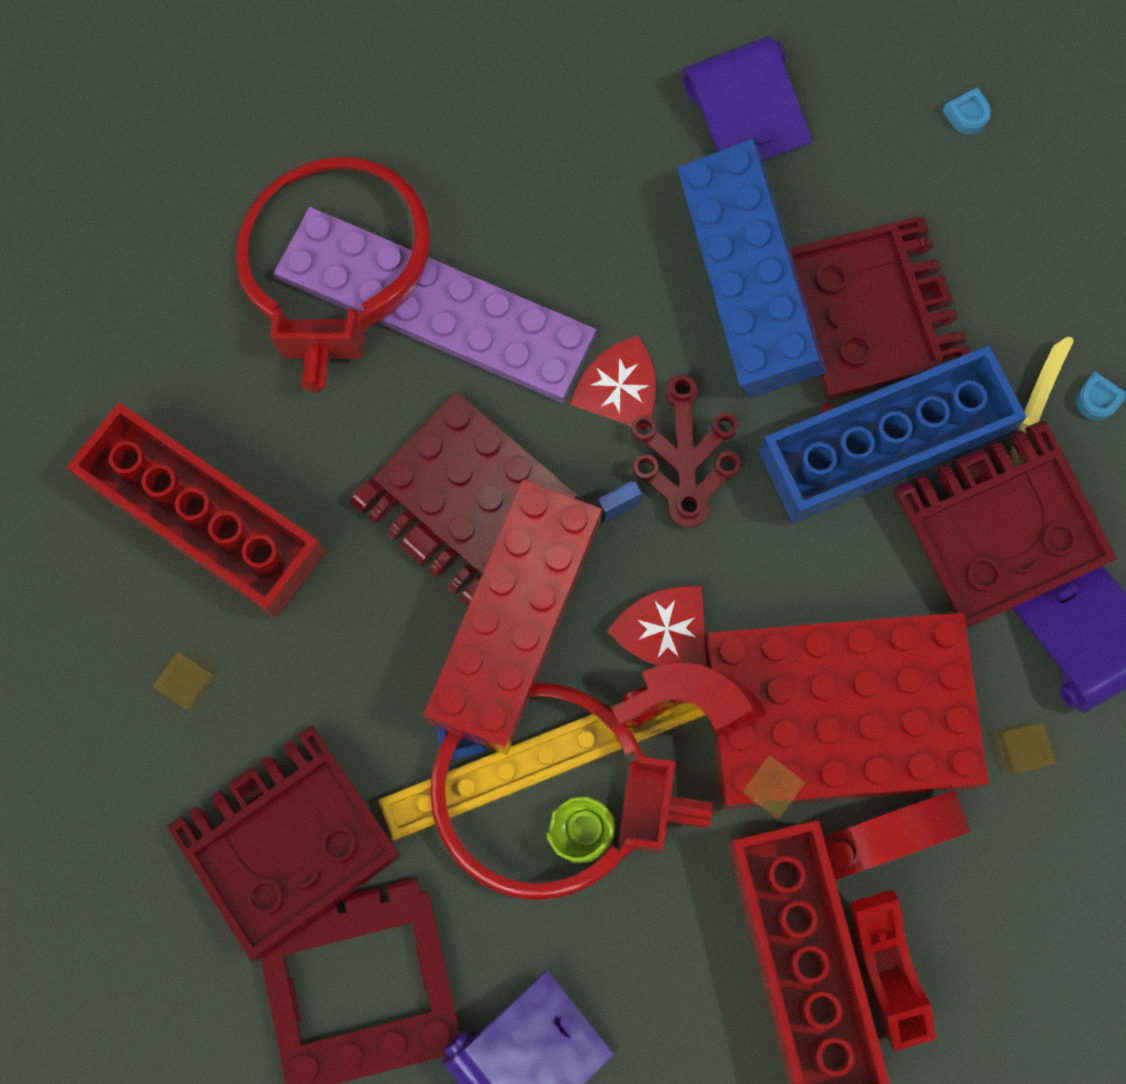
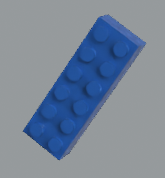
(751, 270)
(891, 434)

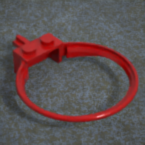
(333, 338)
(644, 814)

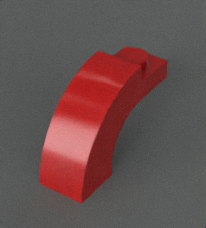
(720, 696)
(896, 834)
(890, 972)

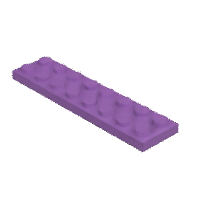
(443, 310)

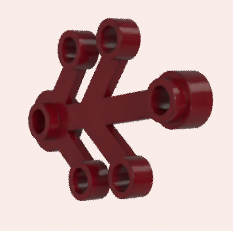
(685, 457)

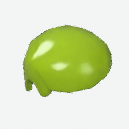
(581, 829)

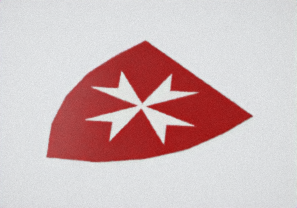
(619, 383)
(664, 627)

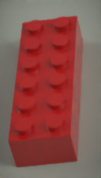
(197, 510)
(513, 617)
(807, 958)

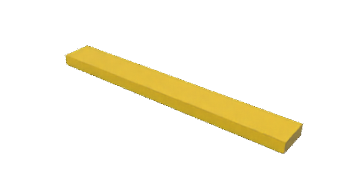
(521, 768)

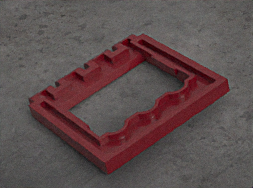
(377, 1047)

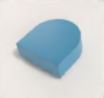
(968, 112)
(1099, 398)

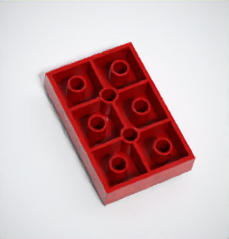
(854, 708)

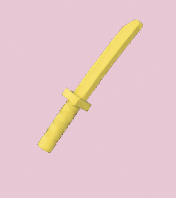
(1042, 389)

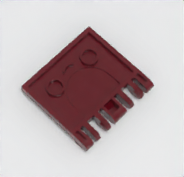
(874, 307)
(459, 485)
(1007, 531)
(288, 847)

